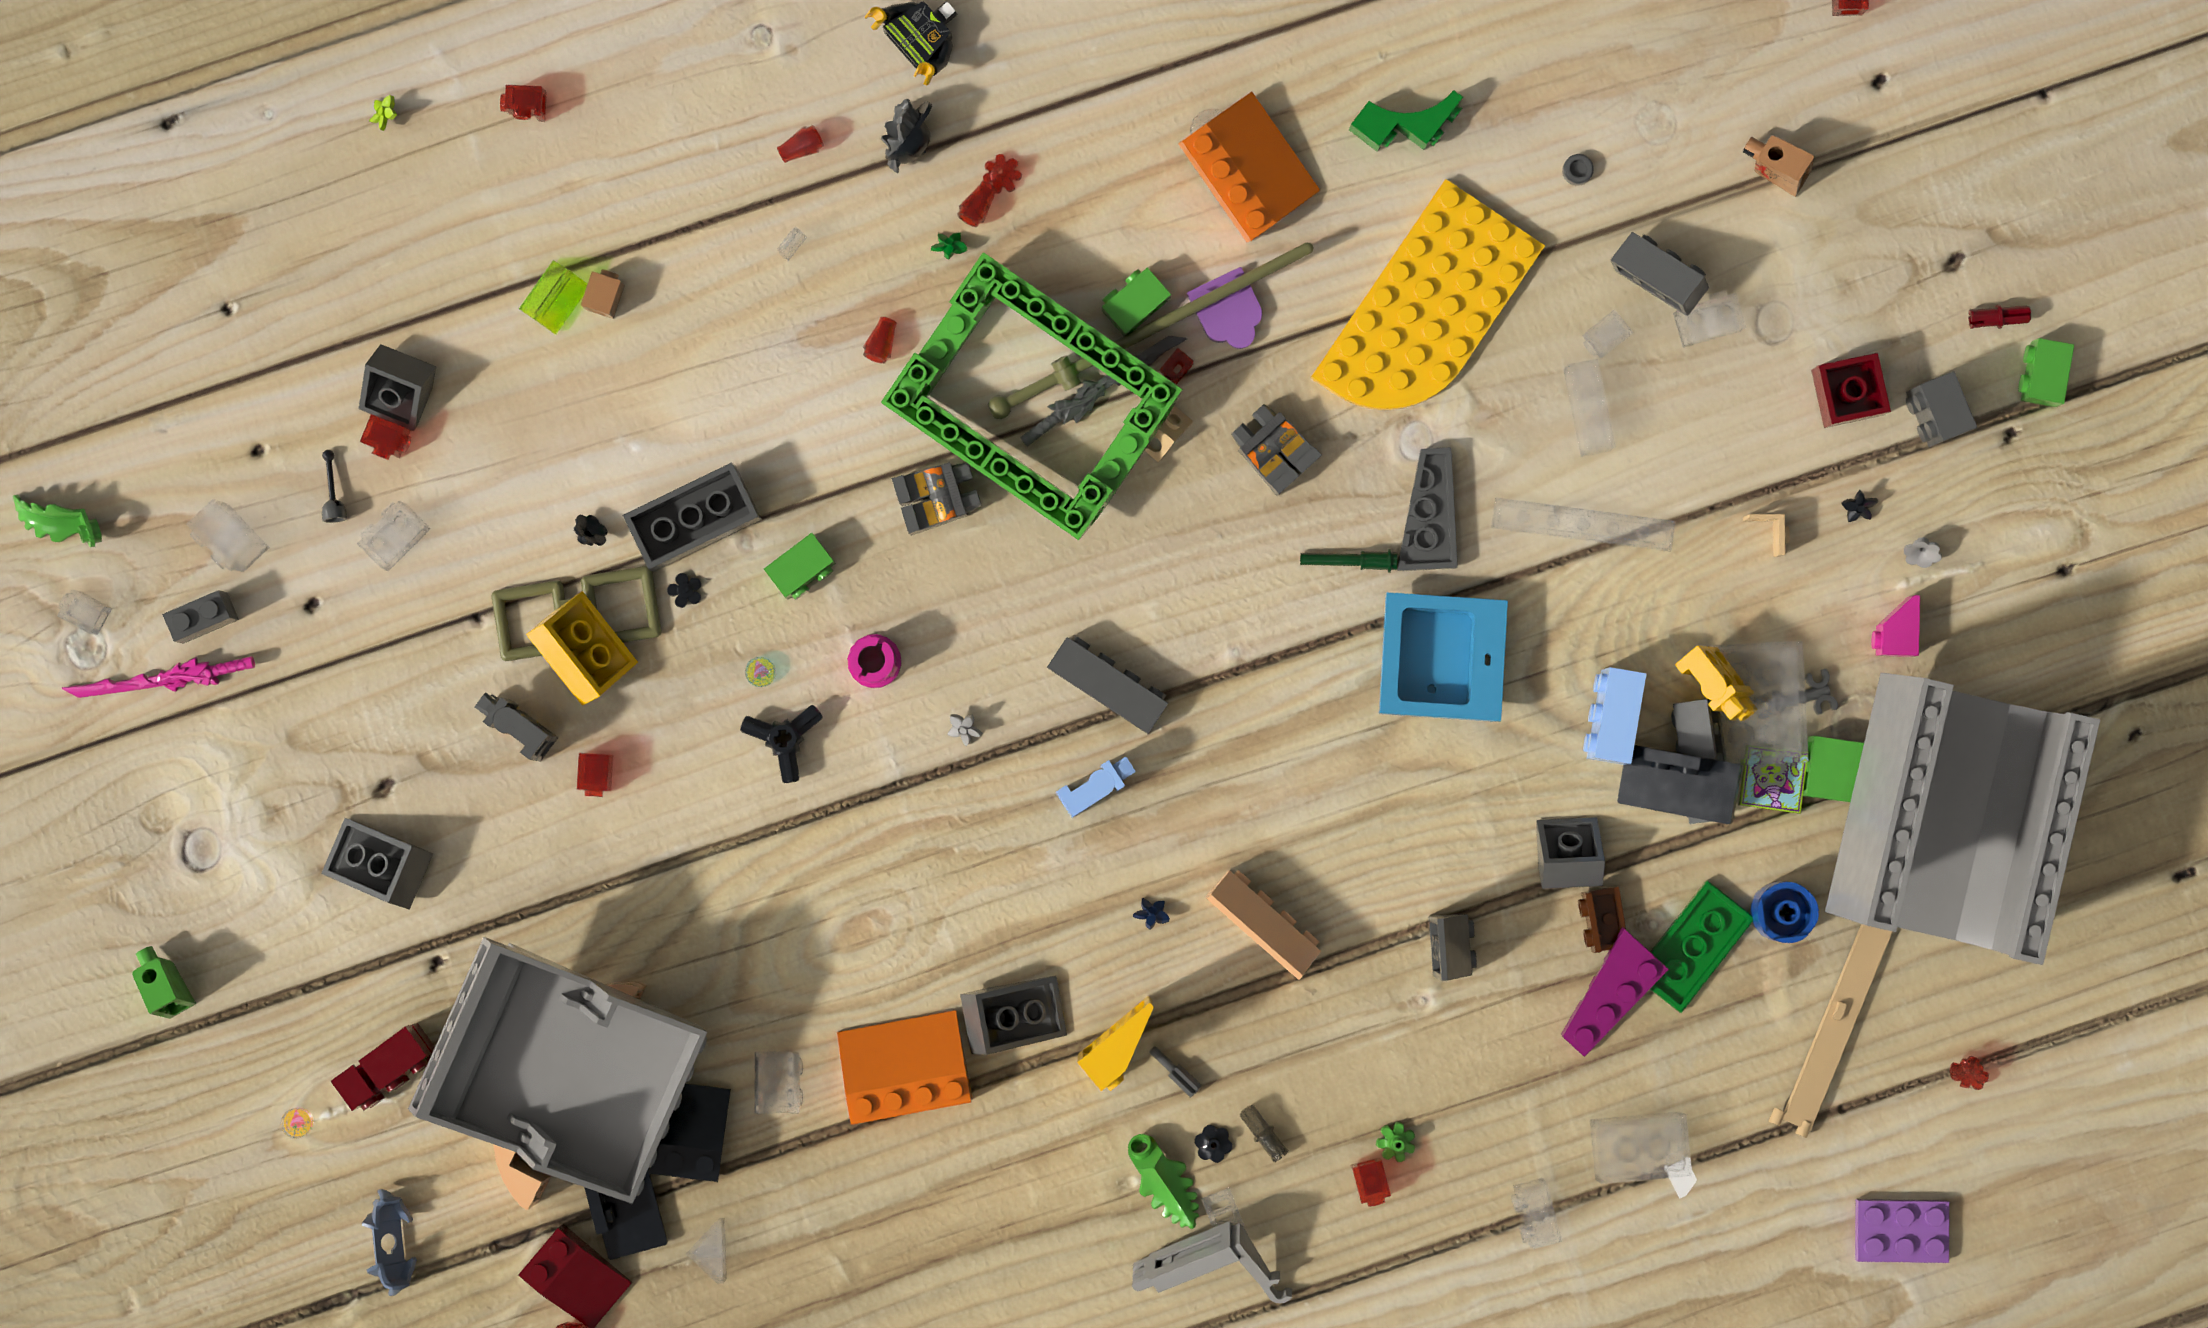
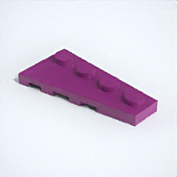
(1619, 984)

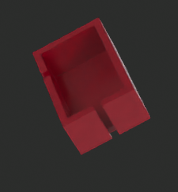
(385, 1068)

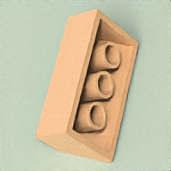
(1263, 924)

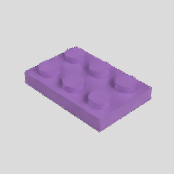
(1902, 1231)

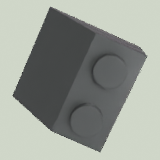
(396, 387)
(1570, 853)

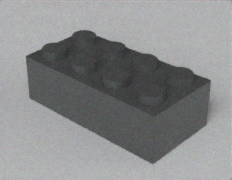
(692, 517)

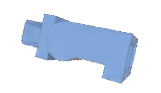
(1097, 787)

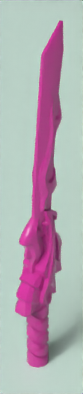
(172, 679)

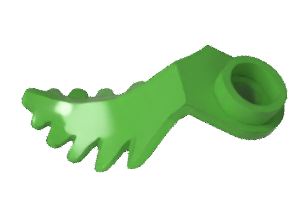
(58, 522)
(1164, 1181)

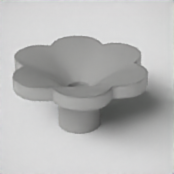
(1922, 553)

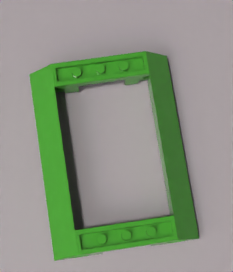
(911, 390)

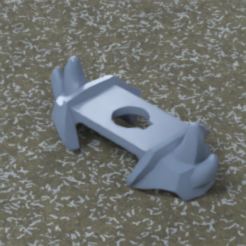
(385, 1219)

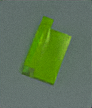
(554, 297)

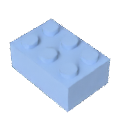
(1614, 715)

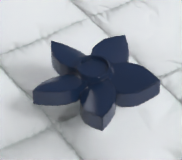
(1152, 913)

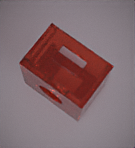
(1176, 358)

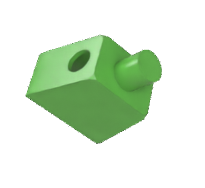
(161, 985)

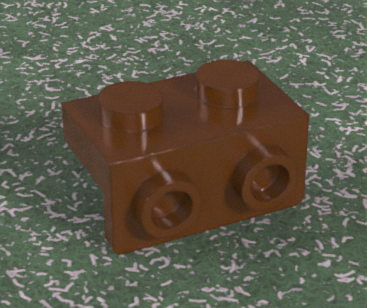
(1603, 917)

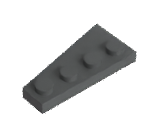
(1430, 520)

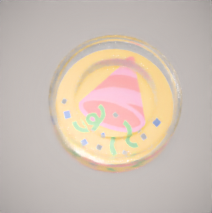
(297, 1122)

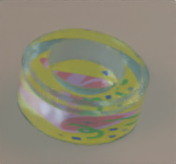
(760, 672)

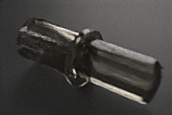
(1263, 1133)

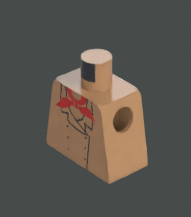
(1789, 169)

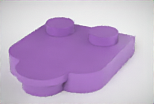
(1231, 317)

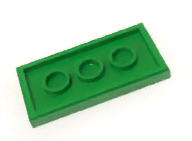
(1697, 944)

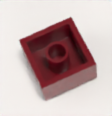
(1851, 390)

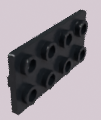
(1681, 784)
(628, 1226)

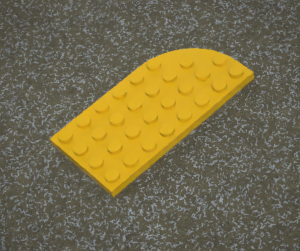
(1429, 304)

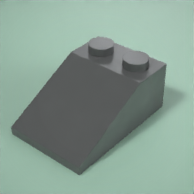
(377, 864)
(1451, 946)
(1013, 1015)

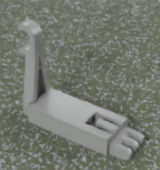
(1203, 1255)

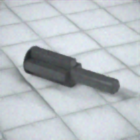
(1177, 1073)

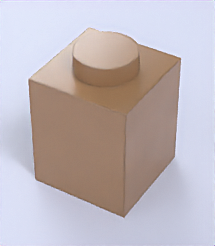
(603, 293)

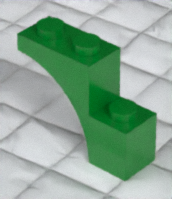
(1377, 125)

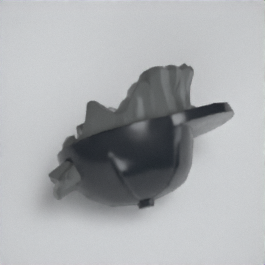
(906, 134)

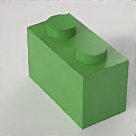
(1136, 301)
(2046, 372)
(800, 567)

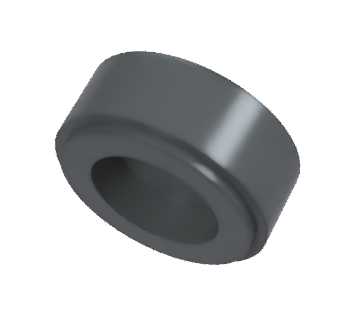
(1577, 169)

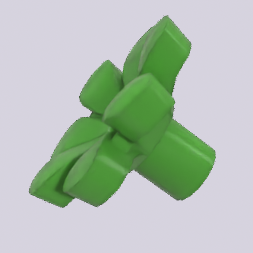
(1395, 1136)

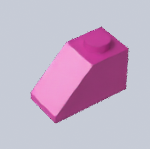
(1899, 631)

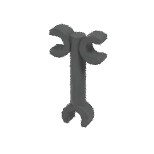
(1819, 692)

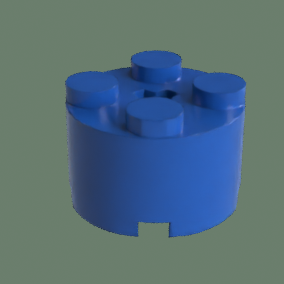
(1796, 924)

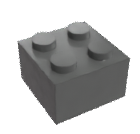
(1940, 409)

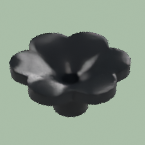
(590, 530)
(1208, 1136)

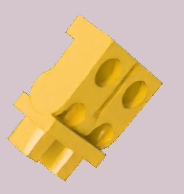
(1718, 682)

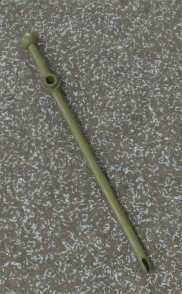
(1067, 372)

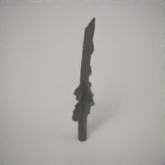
(1090, 392)

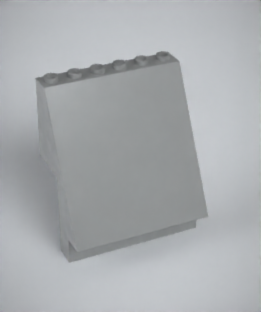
(558, 1070)

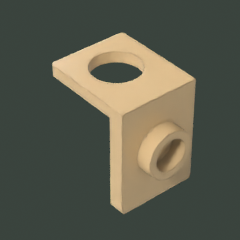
(1169, 432)
(1781, 533)

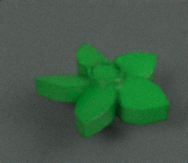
(949, 245)

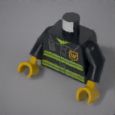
(918, 34)

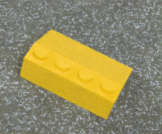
(1111, 1052)

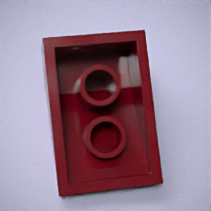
(575, 1277)

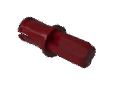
(1999, 316)

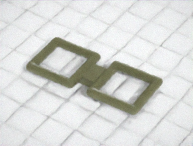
(587, 584)

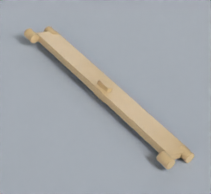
(1834, 1030)

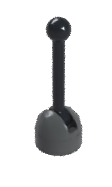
(333, 509)

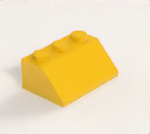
(582, 648)

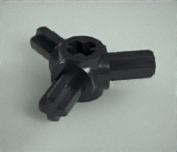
(770, 732)

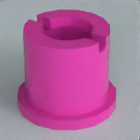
(889, 670)

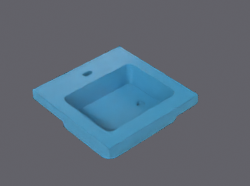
(1438, 654)

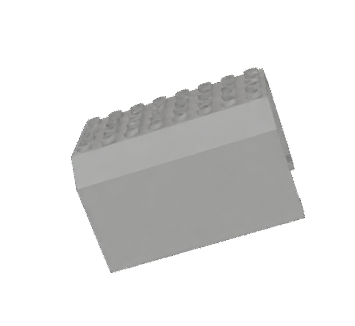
(1962, 817)

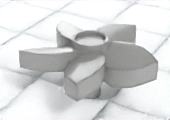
(963, 727)

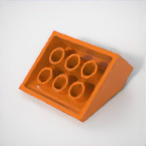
(1249, 167)
(904, 1067)

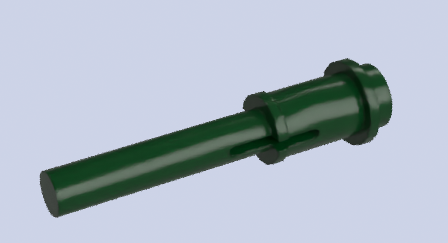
(1366, 560)

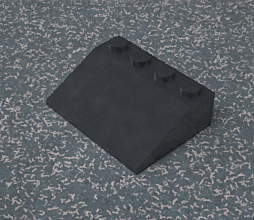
(694, 1135)

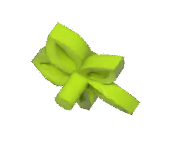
(383, 110)

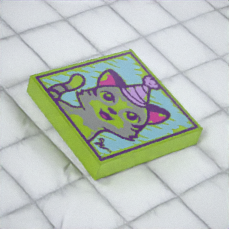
(1773, 787)

